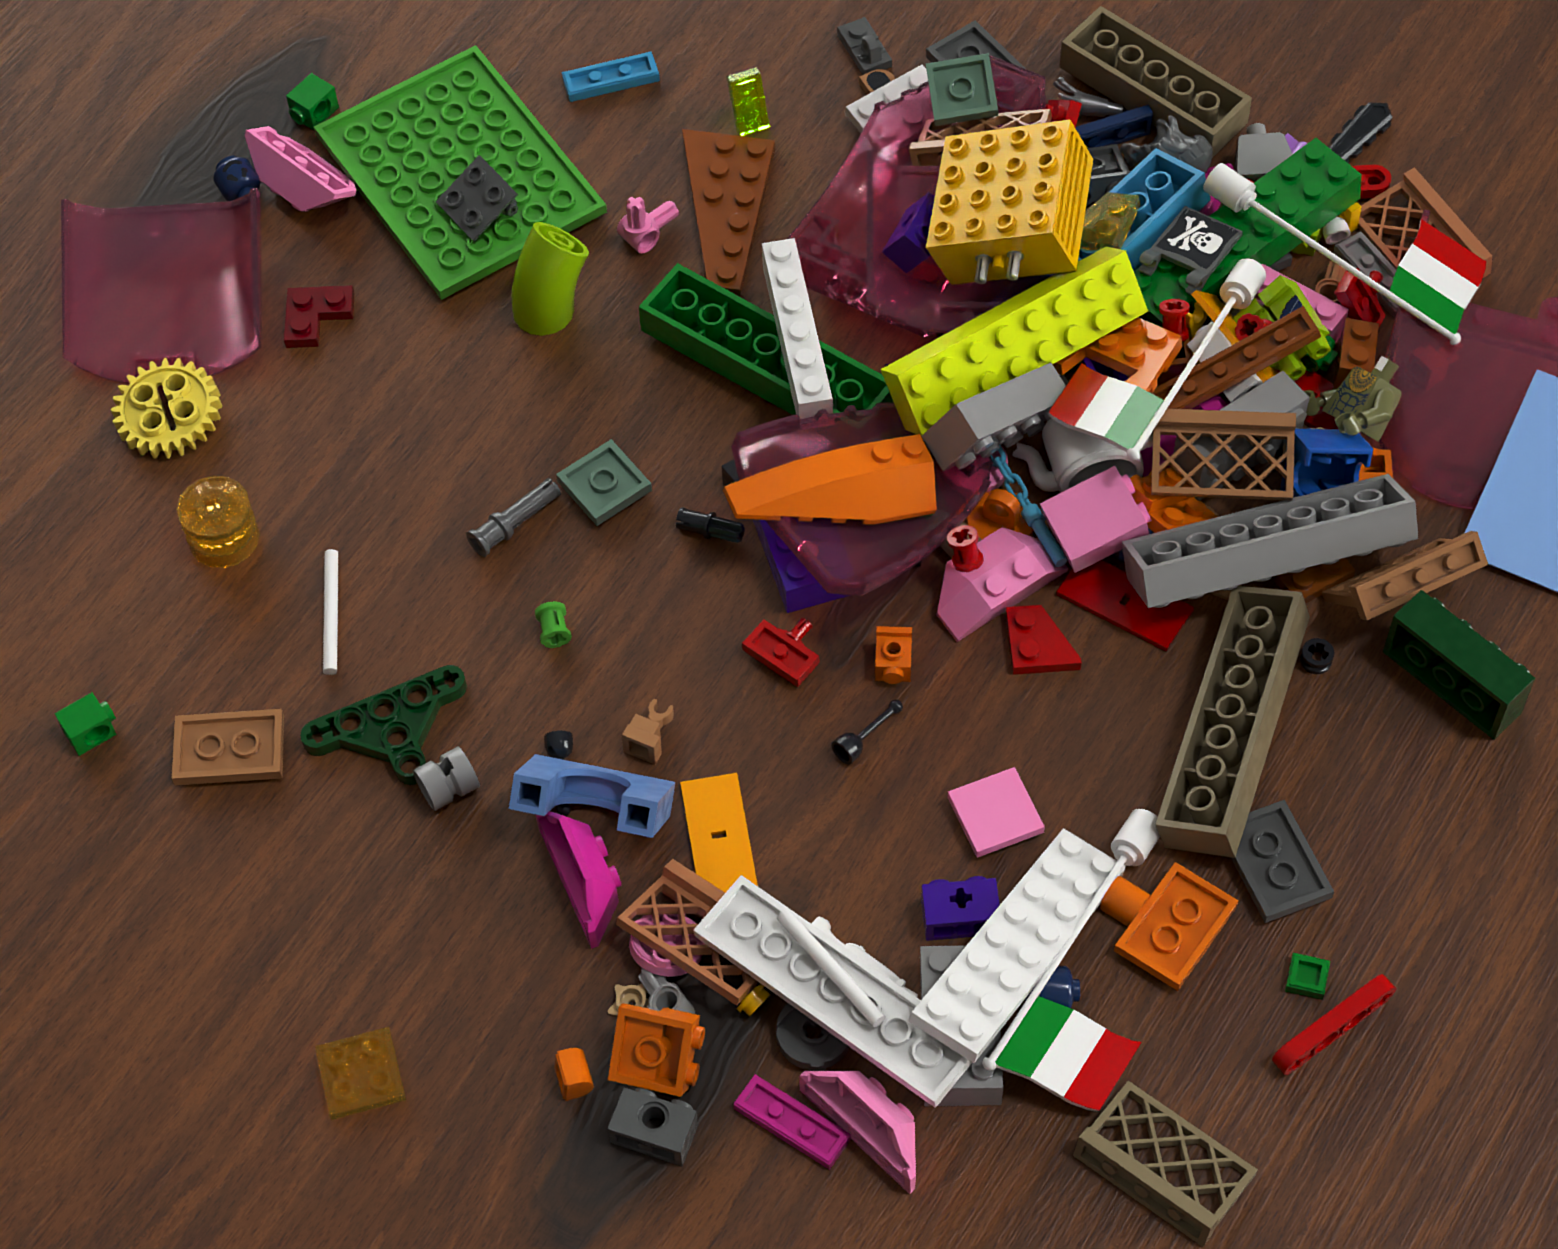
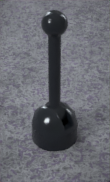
(559, 745)
(850, 746)

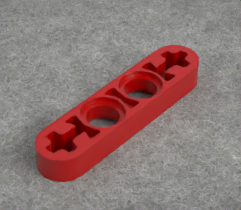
(1333, 1024)

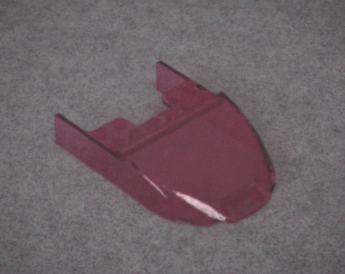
(1462, 395)

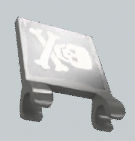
(1193, 243)

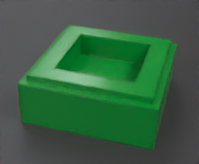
(1307, 976)

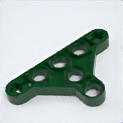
(374, 731)

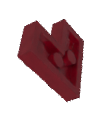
(311, 305)

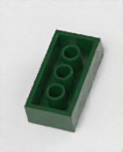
(1458, 664)

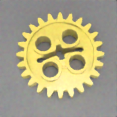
(136, 418)

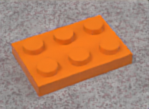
(1176, 926)

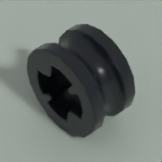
(1325, 662)

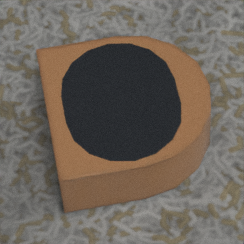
(875, 79)

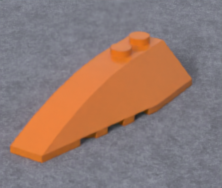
(856, 482)

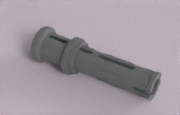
(502, 525)

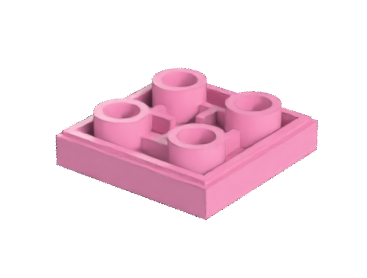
(995, 812)

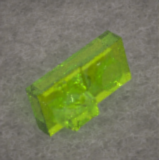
(748, 101)

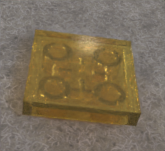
(360, 1073)

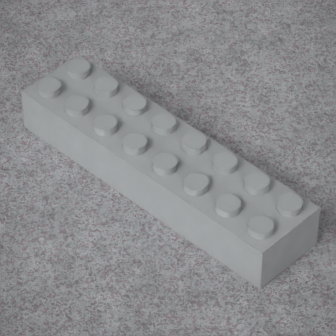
(1270, 540)

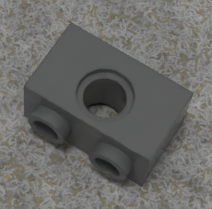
(668, 1141)

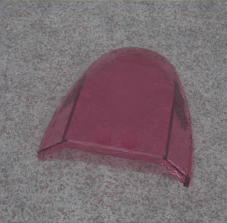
(851, 554)

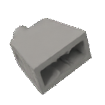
(1259, 152)

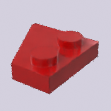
(1037, 642)

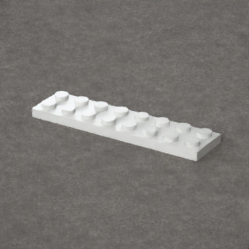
(749, 935)
(1013, 947)

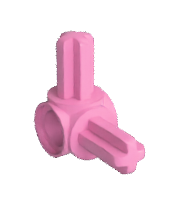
(641, 228)

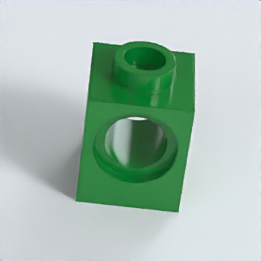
(312, 101)
(86, 723)

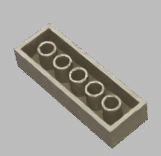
(1143, 71)

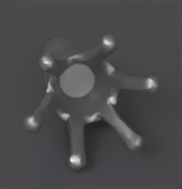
(1091, 104)

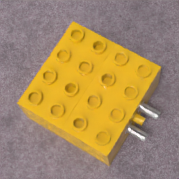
(1010, 203)

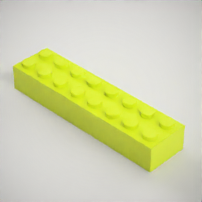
(1016, 337)

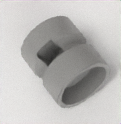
(444, 779)

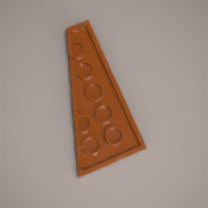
(728, 195)

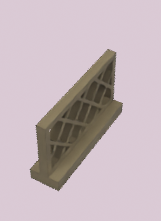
(1141, 1180)

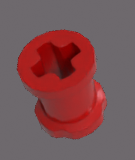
(1174, 316)
(1244, 328)
(965, 548)

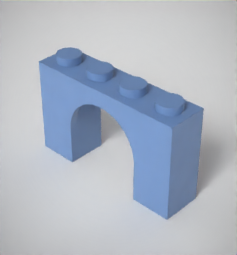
(640, 800)

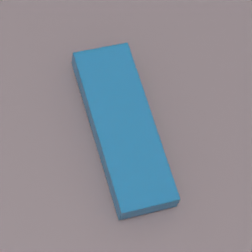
(610, 76)

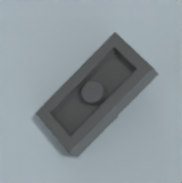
(864, 46)

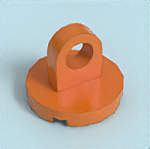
(998, 510)

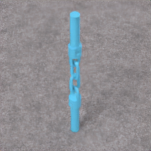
(1030, 512)

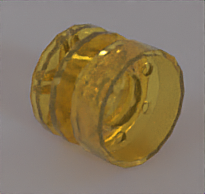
(218, 521)

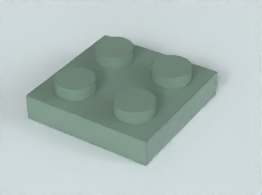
(962, 89)
(604, 482)

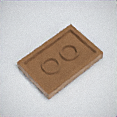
(228, 747)

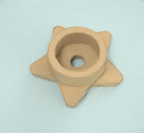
(629, 993)

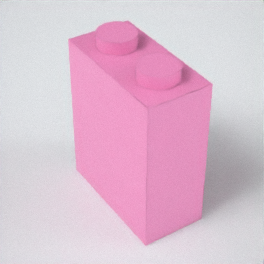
(1095, 518)

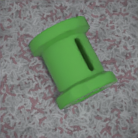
(553, 624)

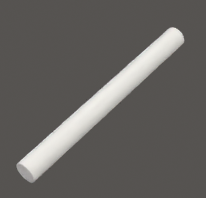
(330, 633)
(831, 967)

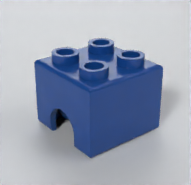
(1326, 459)

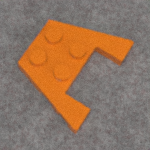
(1133, 349)

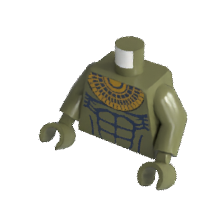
(1362, 400)

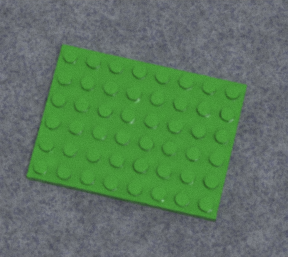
(423, 135)

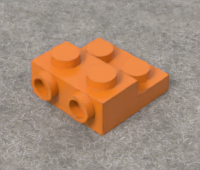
(1168, 511)
(656, 1049)

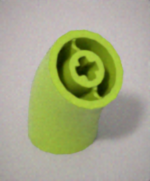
(547, 279)

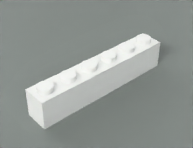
(796, 328)

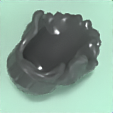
(1190, 149)

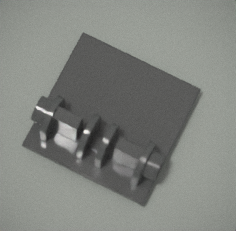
(478, 198)

